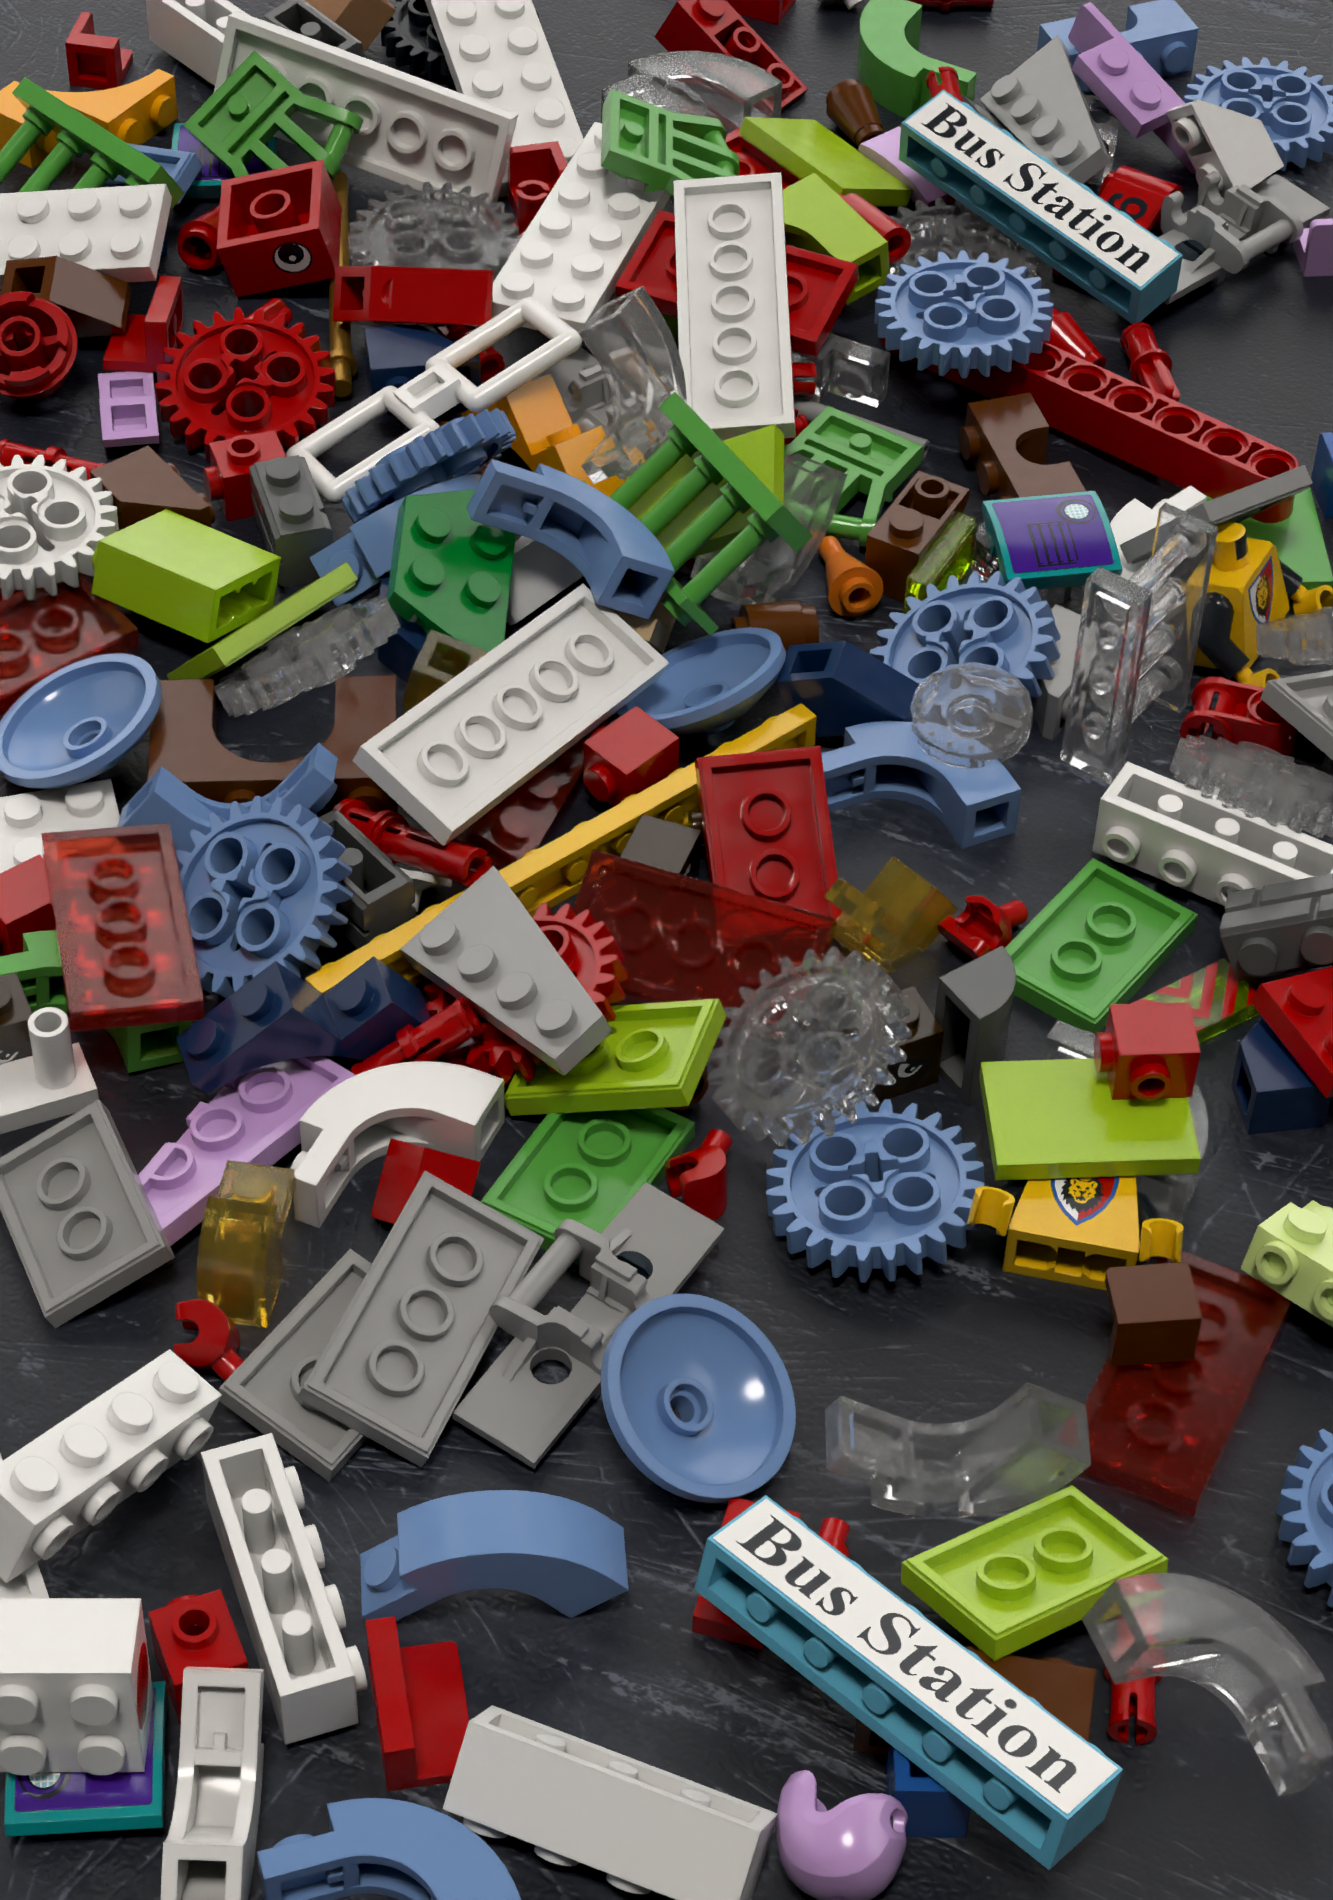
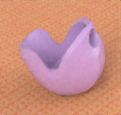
(843, 1850)

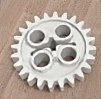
(49, 525)

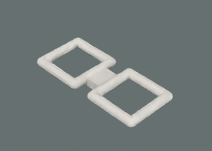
(438, 391)

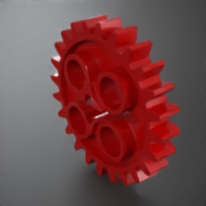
(245, 381)
(591, 957)

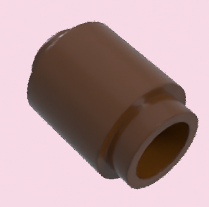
(788, 619)

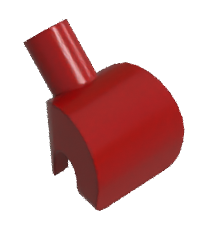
(983, 925)
(702, 1175)
(216, 1340)

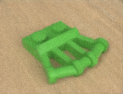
(254, 107)
(661, 144)
(869, 455)

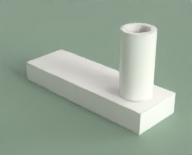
(48, 1082)

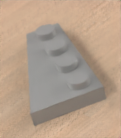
(1049, 112)
(509, 973)

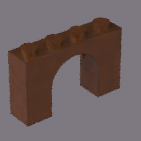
(188, 747)

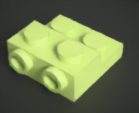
(1296, 1257)

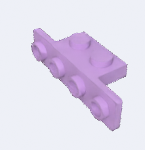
(1124, 79)

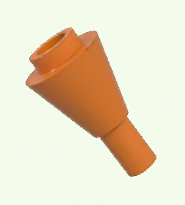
(850, 583)

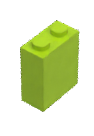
(185, 575)

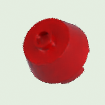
(35, 347)

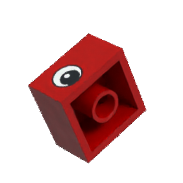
(279, 228)

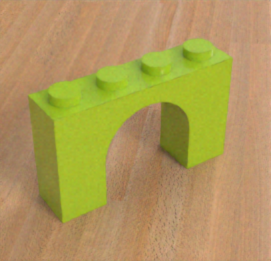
(829, 226)

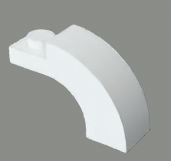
(217, 1788)

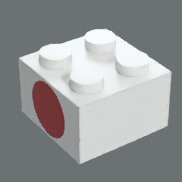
(74, 1685)

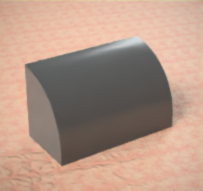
(975, 1017)

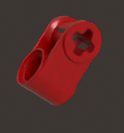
(1237, 716)

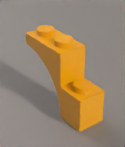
(127, 111)
(547, 432)

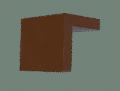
(1152, 1313)

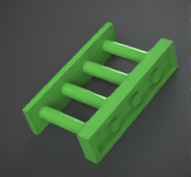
(75, 137)
(739, 493)

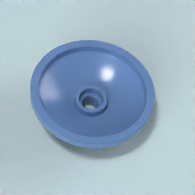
(712, 680)
(78, 721)
(719, 1379)

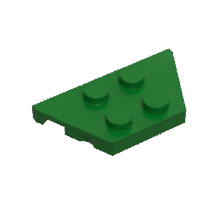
(451, 569)

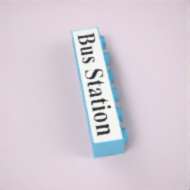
(1040, 207)
(908, 1681)

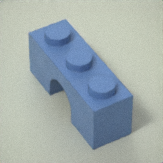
(1154, 29)

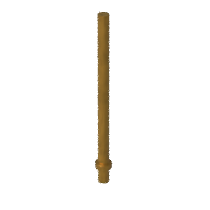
(340, 333)

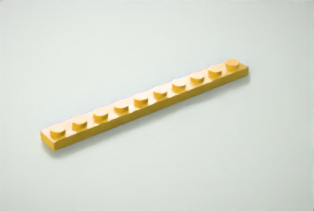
(559, 867)

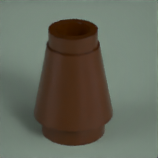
(854, 111)

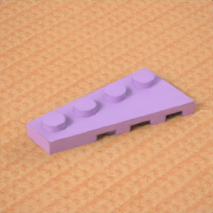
(246, 1122)

